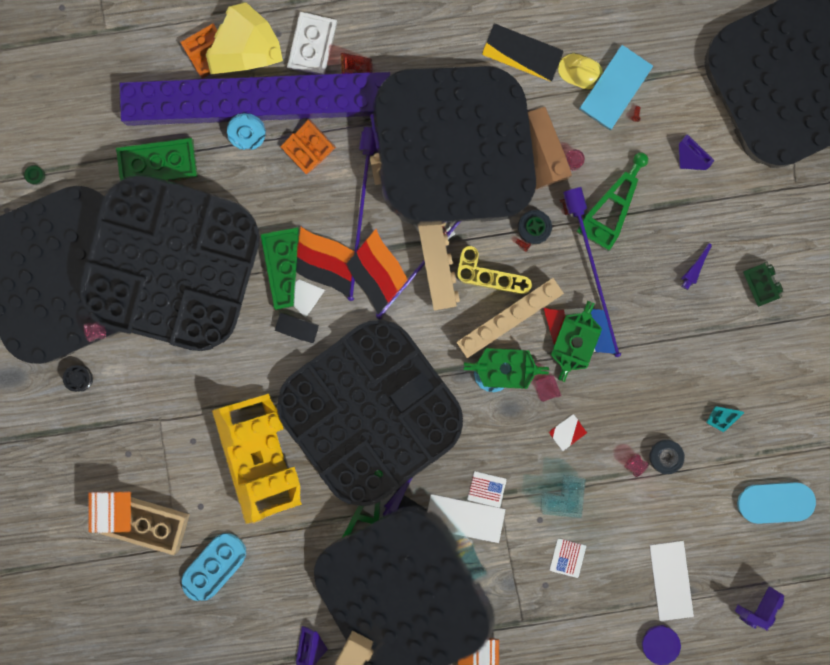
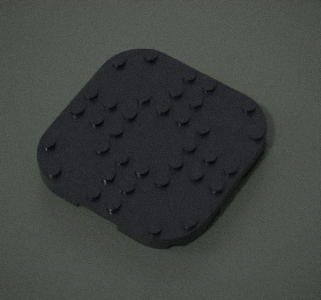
(776, 80)
(454, 145)
(169, 263)
(42, 273)
(349, 424)
(405, 591)

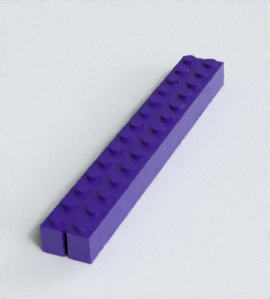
(262, 96)

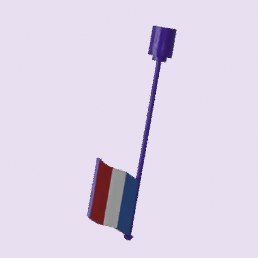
(606, 343)

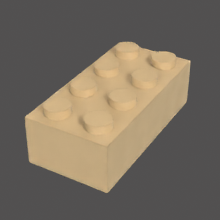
(154, 527)

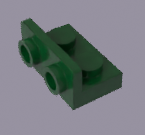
(763, 283)

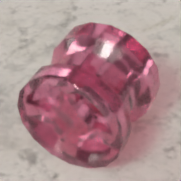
(575, 156)
(94, 331)
(636, 465)

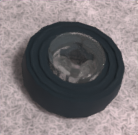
(662, 452)

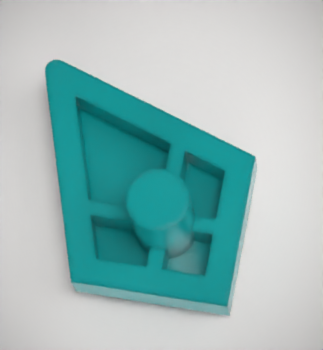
(723, 418)

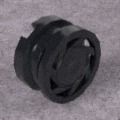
(77, 378)

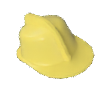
(580, 71)

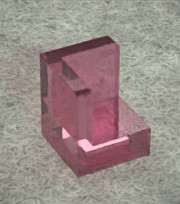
(547, 387)

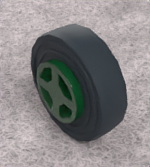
(537, 221)

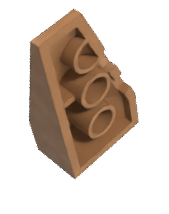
(548, 154)

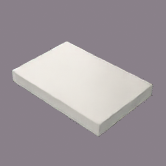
(312, 44)

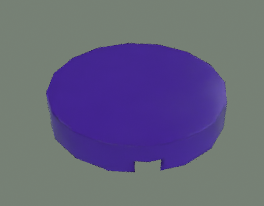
(661, 645)

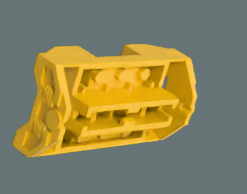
(257, 459)

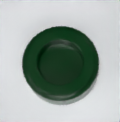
(34, 175)

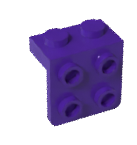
(766, 611)

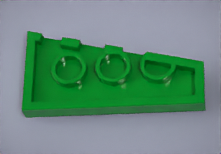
(281, 262)

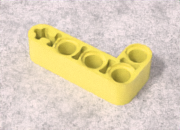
(494, 275)

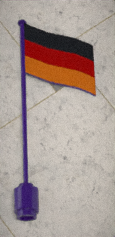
(326, 259)
(380, 272)

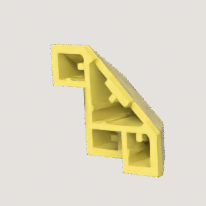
(243, 42)

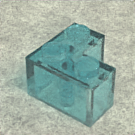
(567, 503)

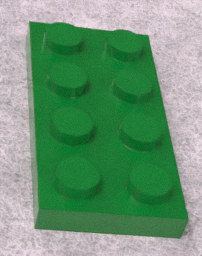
(161, 160)

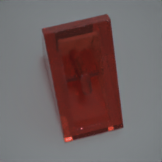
(355, 64)

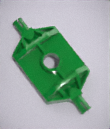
(581, 326)
(521, 373)

